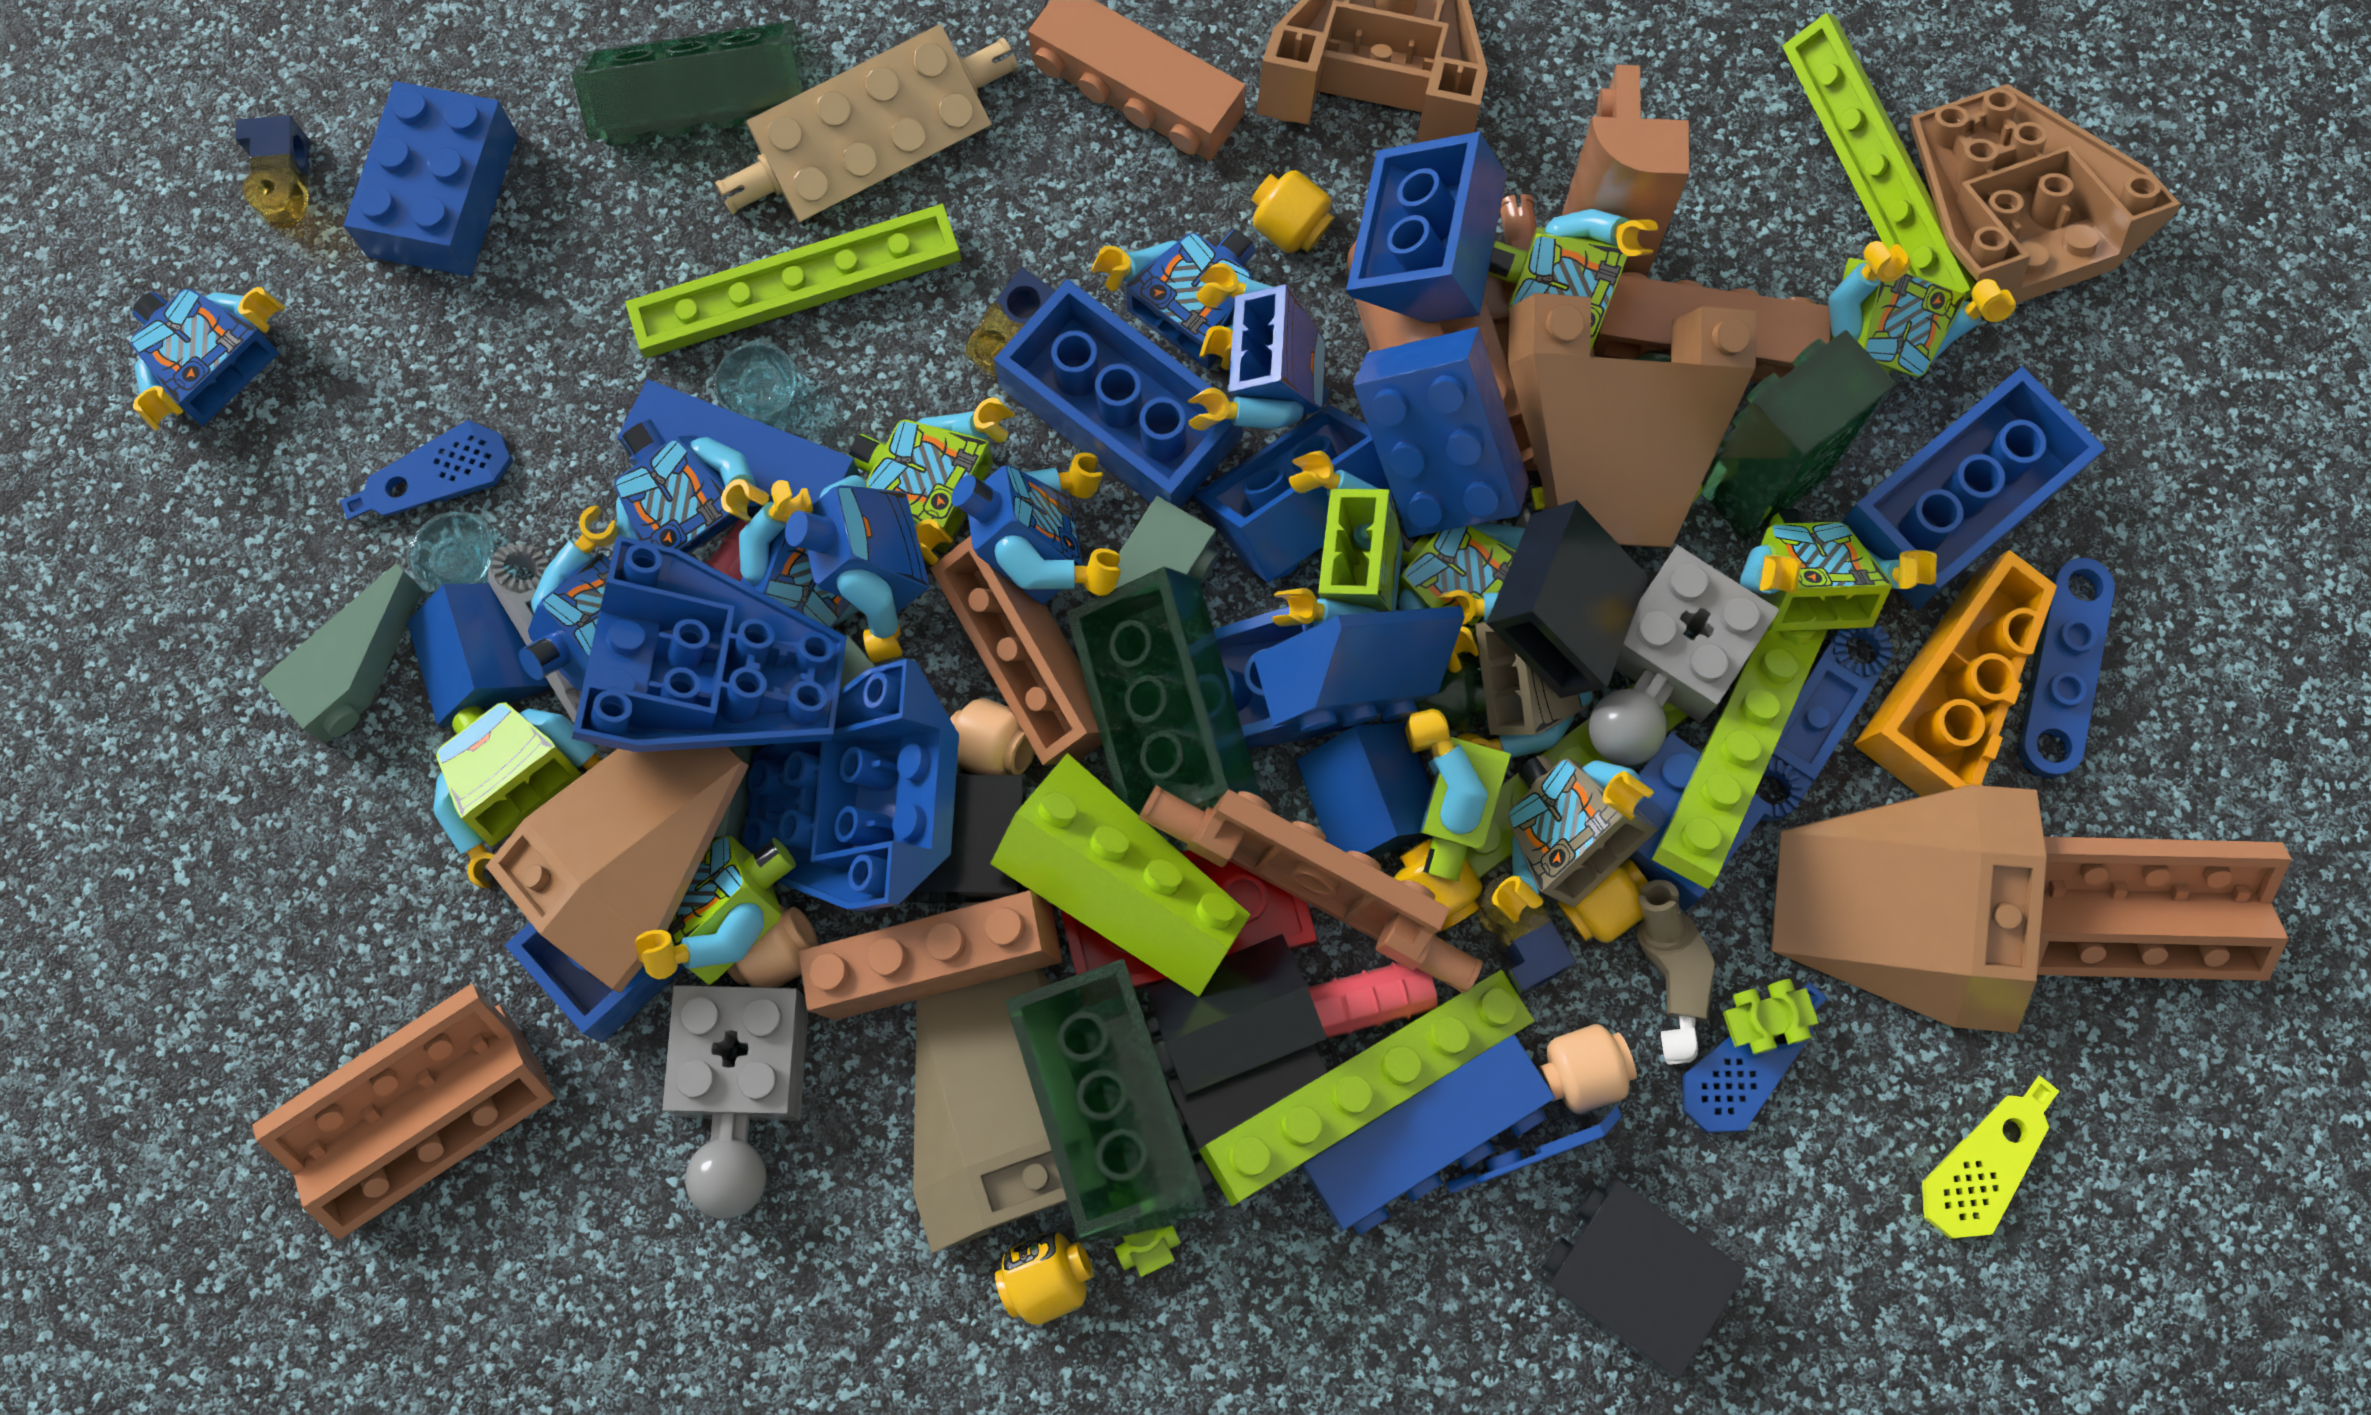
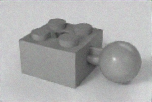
(1670, 667)
(767, 1084)

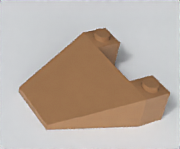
(1378, 52)
(1627, 431)

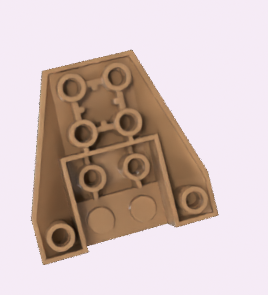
(2033, 193)
(617, 852)
(1922, 902)

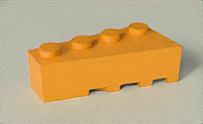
(1954, 696)

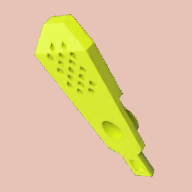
(1995, 1155)

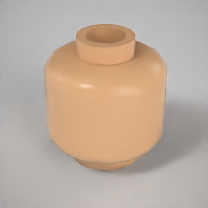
(991, 739)
(775, 956)
(1588, 1068)

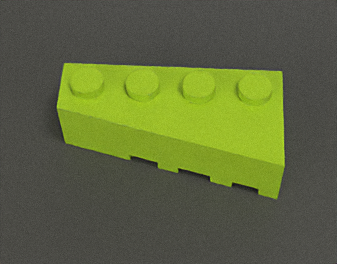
(1119, 877)

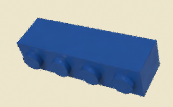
(768, 451)
(1427, 1134)

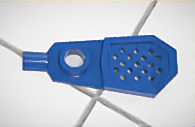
(425, 475)
(1767, 1071)
(1514, 1160)

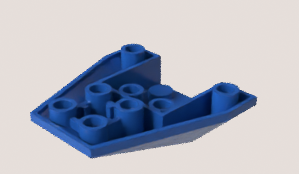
(702, 660)
(869, 805)

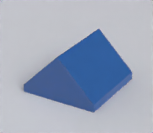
(469, 651)
(1367, 789)

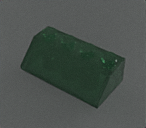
(688, 81)
(1106, 1105)

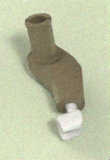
(1684, 961)

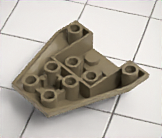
(976, 1117)

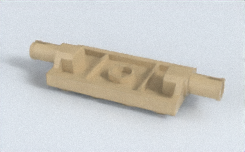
(867, 124)

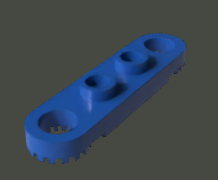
(2066, 669)
(1823, 714)

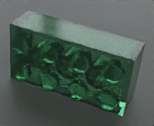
(1795, 432)
(1161, 692)

